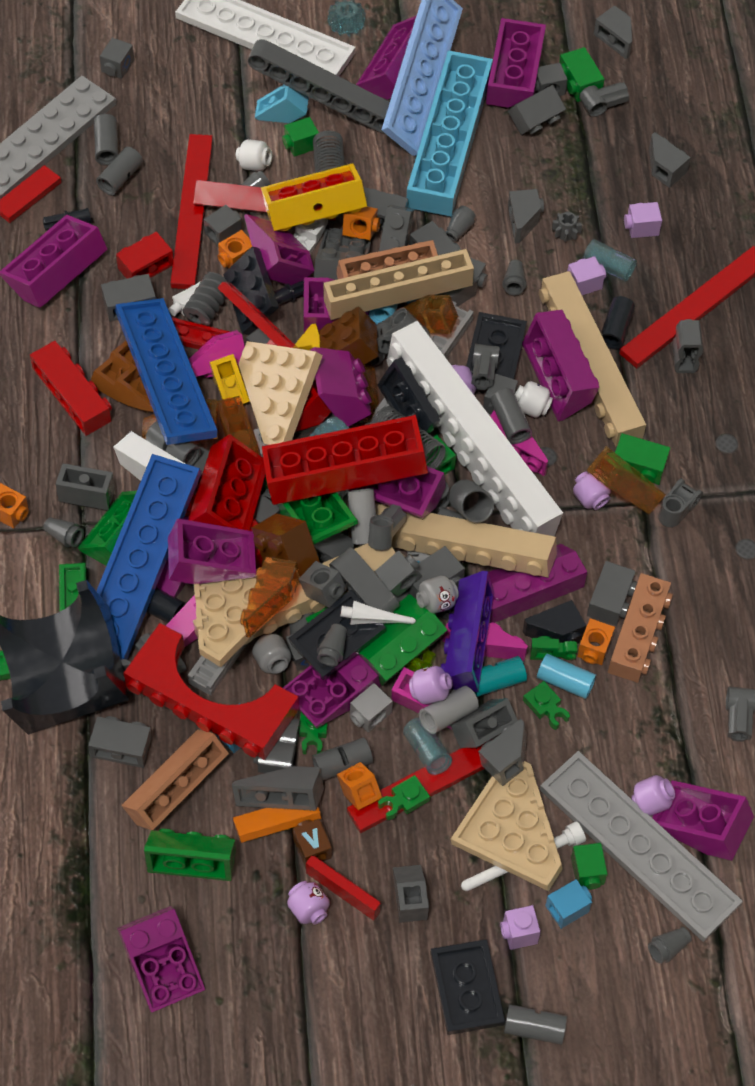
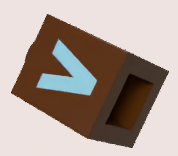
(312, 841)

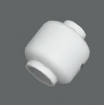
(254, 155)
(533, 399)

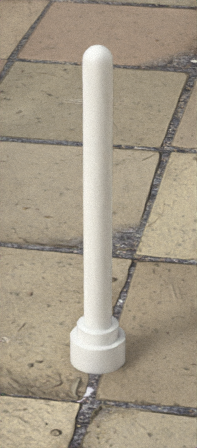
(571, 835)

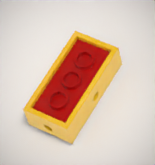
(314, 197)

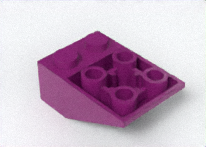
(282, 253)
(314, 305)
(330, 698)
(161, 958)

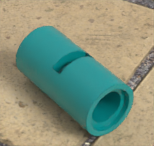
(501, 675)

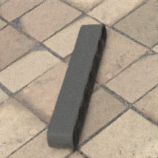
(318, 84)

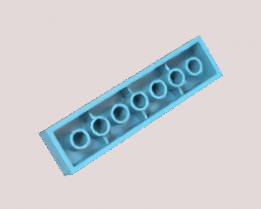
(449, 133)

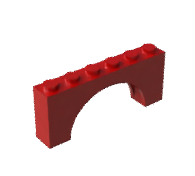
(249, 725)

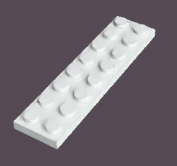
(248, 23)

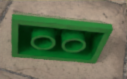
(104, 535)
(403, 641)
(190, 854)

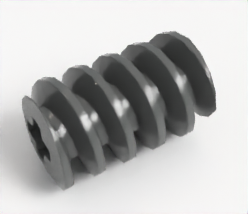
(205, 300)

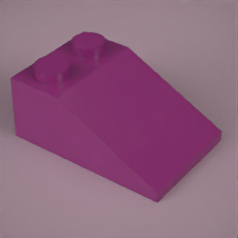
(209, 553)
(707, 819)

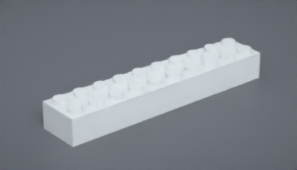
(475, 436)

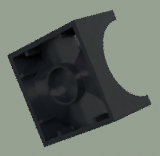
(62, 663)

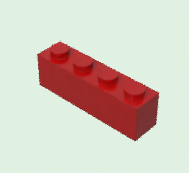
(71, 388)

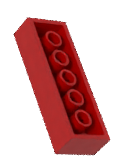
(344, 459)

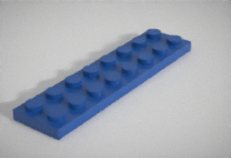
(165, 371)
(143, 545)

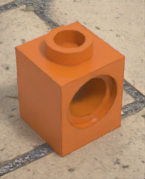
(354, 228)
(233, 248)
(15, 514)
(599, 633)
(359, 785)

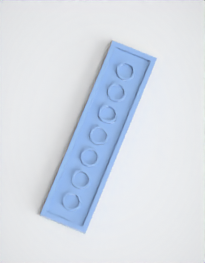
(421, 72)

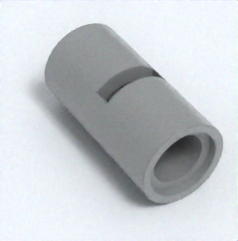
(363, 508)
(446, 712)

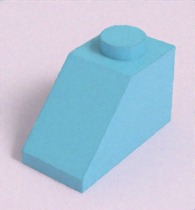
(282, 105)

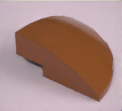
(121, 380)

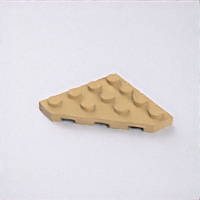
(277, 386)
(219, 616)
(512, 830)

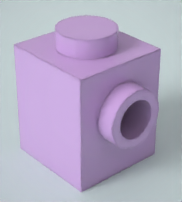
(643, 220)
(587, 275)
(520, 927)

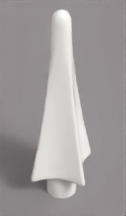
(181, 299)
(365, 614)

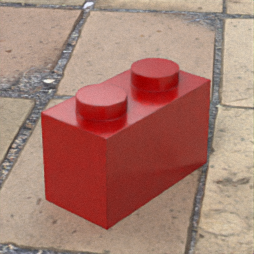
(146, 256)

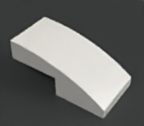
(310, 234)

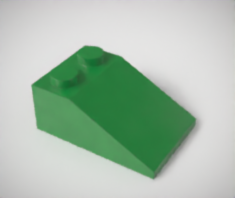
(323, 514)

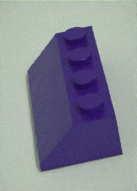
(469, 631)

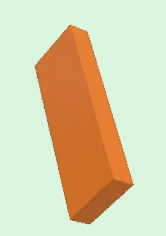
(270, 821)

